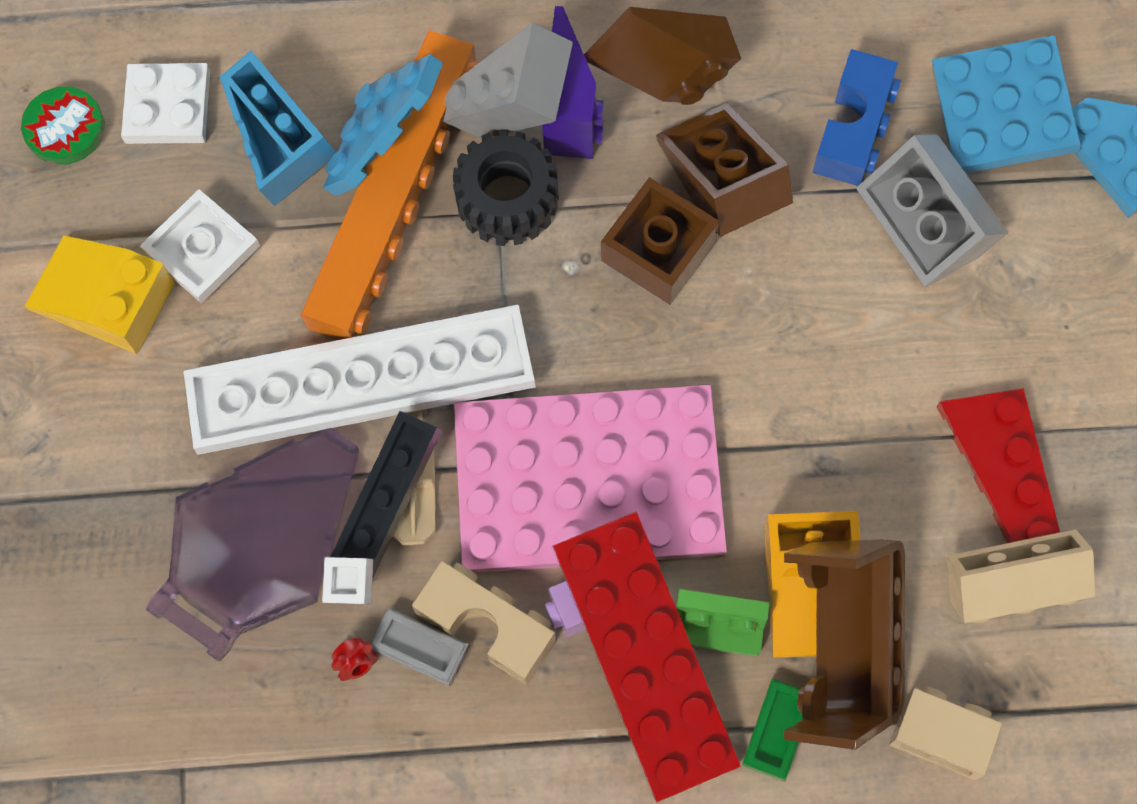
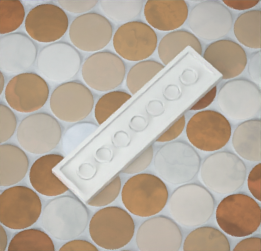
(357, 379)

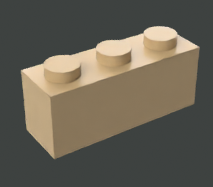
(1021, 576)

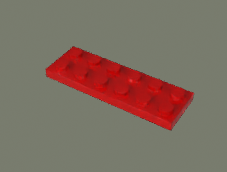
(646, 656)

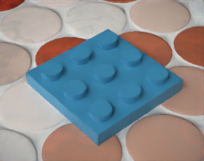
(1006, 105)

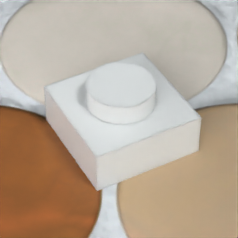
(347, 580)

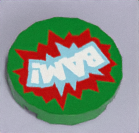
(62, 125)

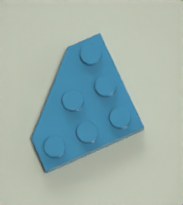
(377, 120)
(1110, 148)

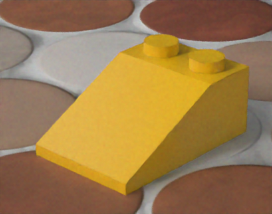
(102, 291)

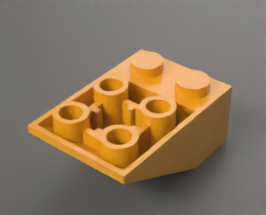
(791, 601)

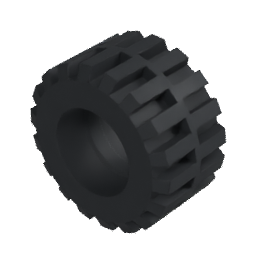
(501, 158)

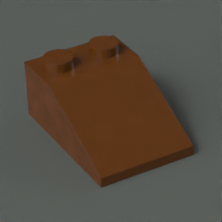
(667, 52)
(727, 168)

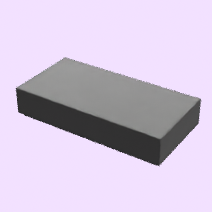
(419, 646)

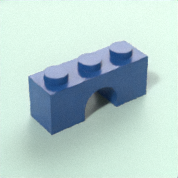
(847, 147)

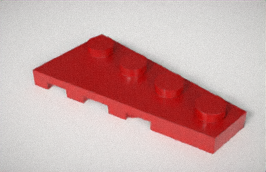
(1006, 460)

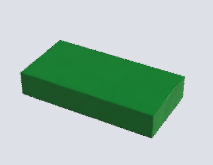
(767, 749)

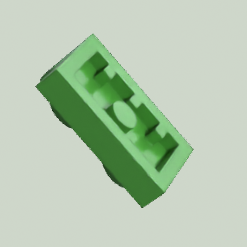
(723, 621)

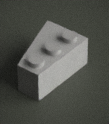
(512, 86)

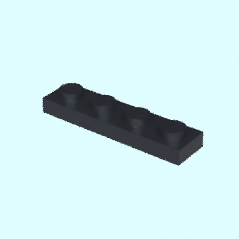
(387, 490)

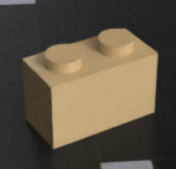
(946, 732)

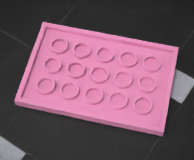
(577, 461)

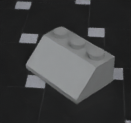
(931, 209)

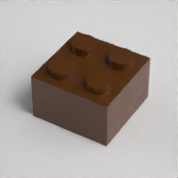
(659, 240)

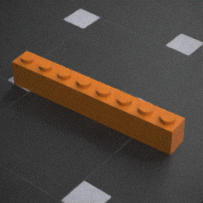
(385, 205)

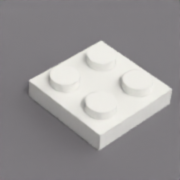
(166, 103)
(200, 245)

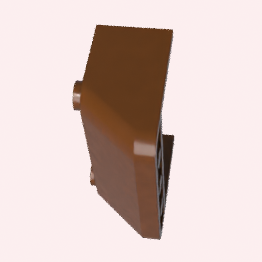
(857, 641)

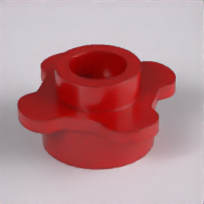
(353, 659)

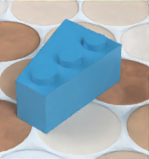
(274, 130)

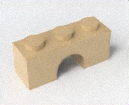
(455, 597)

